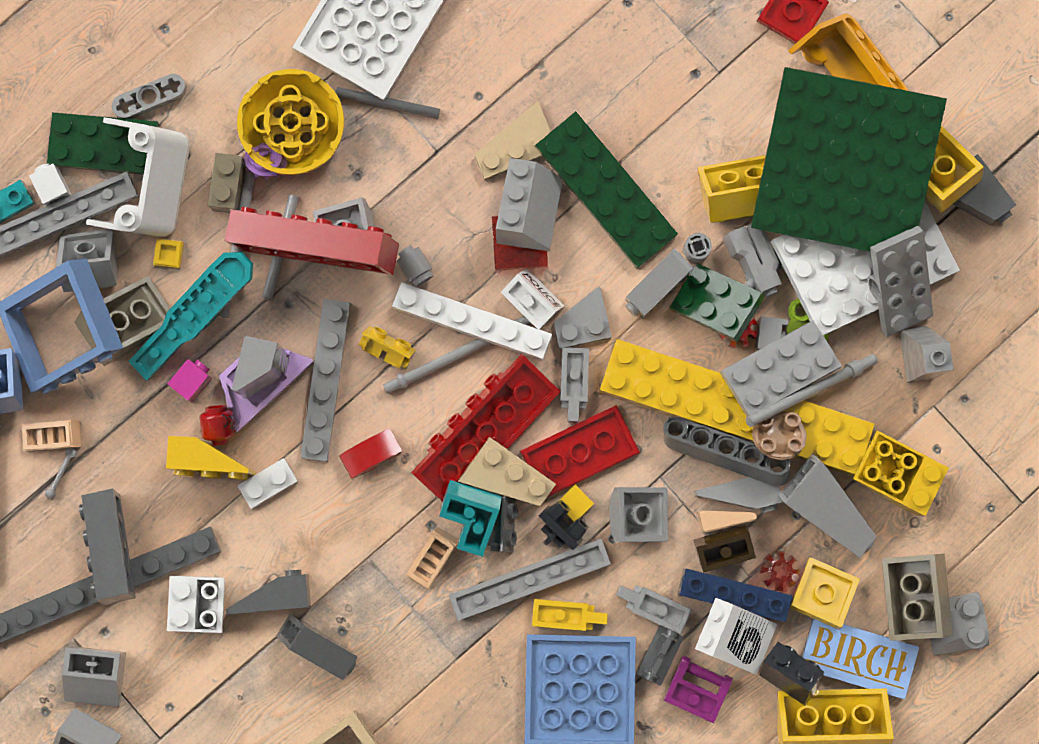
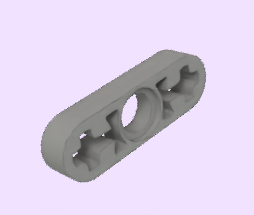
(164, 82)

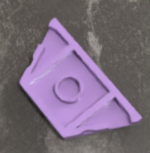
(247, 409)

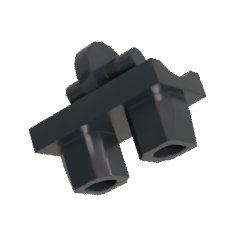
(558, 530)

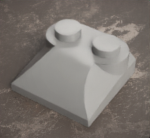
(352, 212)
(639, 514)
(968, 626)

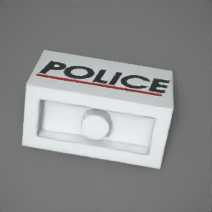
(532, 298)

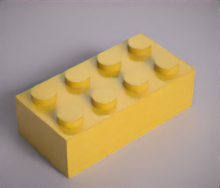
(952, 172)

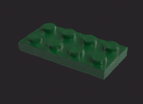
(93, 145)

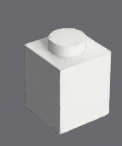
(49, 184)

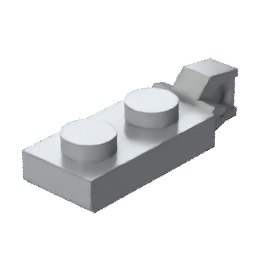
(574, 381)
(655, 607)

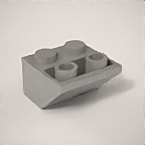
(93, 675)

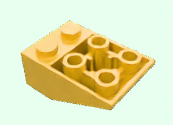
(193, 455)
(900, 474)

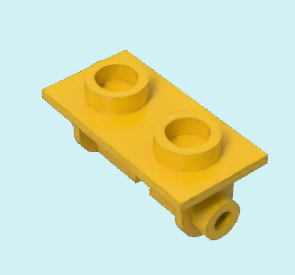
(398, 350)

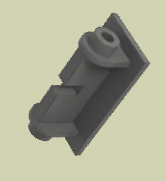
(504, 536)
(660, 655)

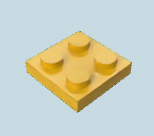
(824, 593)

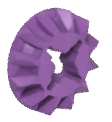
(278, 161)

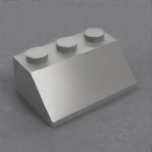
(528, 206)
(258, 366)

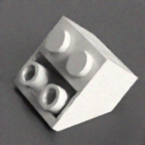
(196, 604)

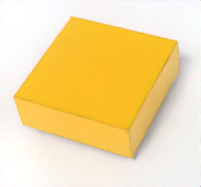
(168, 253)
(577, 502)

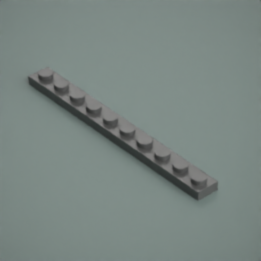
(79, 595)

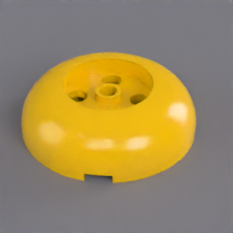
(291, 91)

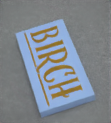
(861, 657)

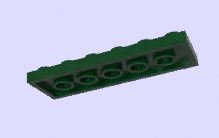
(606, 189)

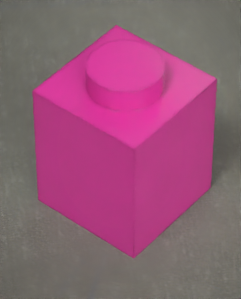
(190, 379)

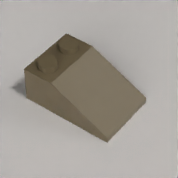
(136, 314)

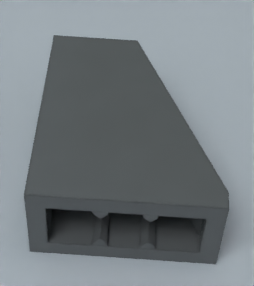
(987, 199)
(316, 647)

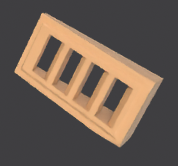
(68, 433)
(717, 520)
(446, 539)

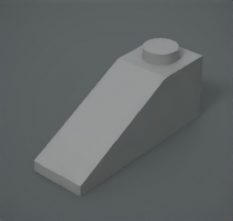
(744, 493)

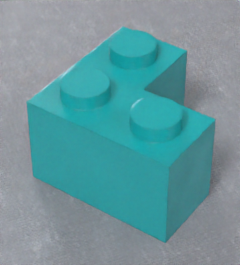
(474, 510)

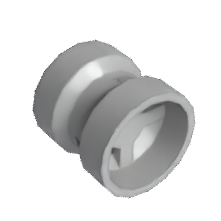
(695, 253)

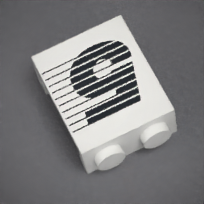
(736, 636)

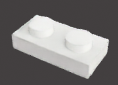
(267, 483)

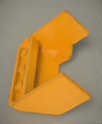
(847, 52)

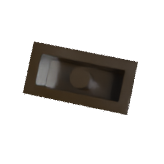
(724, 548)

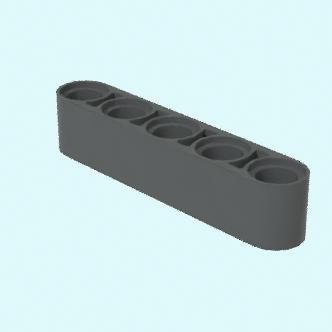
(718, 441)

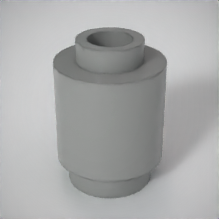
(415, 266)

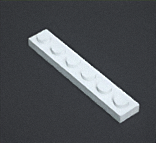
(472, 321)

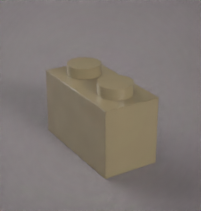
(226, 182)

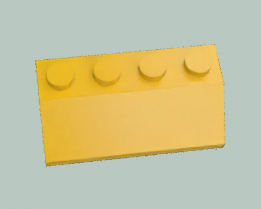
(731, 188)
(835, 718)

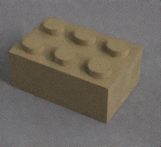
(917, 597)

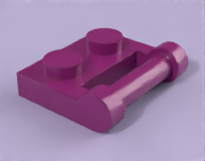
(694, 698)

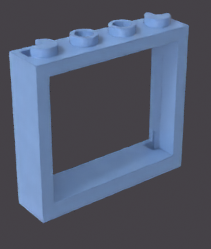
(93, 309)

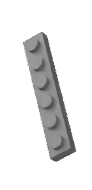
(66, 213)
(325, 380)
(529, 579)

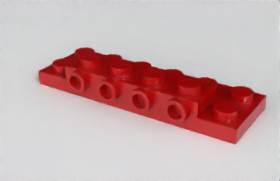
(498, 412)

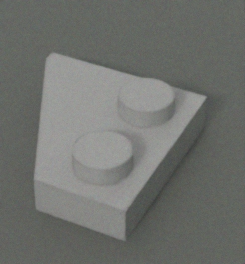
(583, 322)

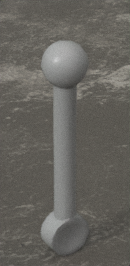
(71, 453)

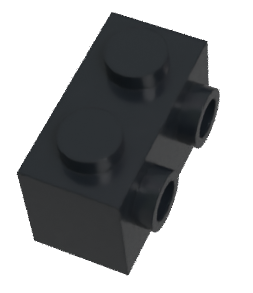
(791, 673)

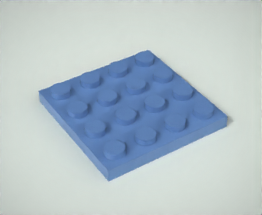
(580, 689)

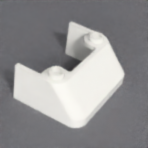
(161, 183)

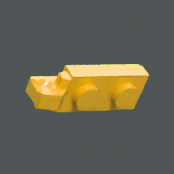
(566, 615)

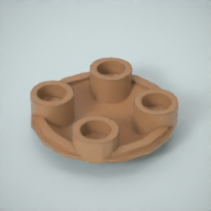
(780, 436)

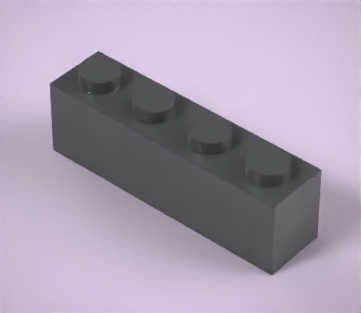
(107, 547)

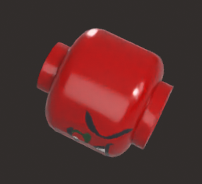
(217, 424)

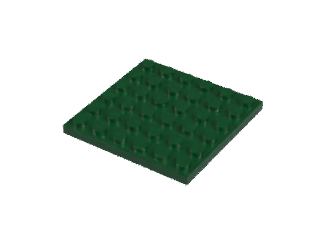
(846, 160)

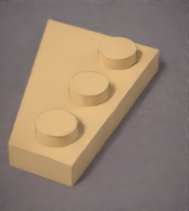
(514, 142)
(506, 474)

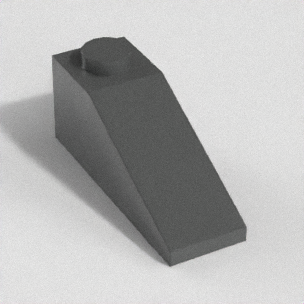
(279, 594)

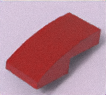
(370, 453)

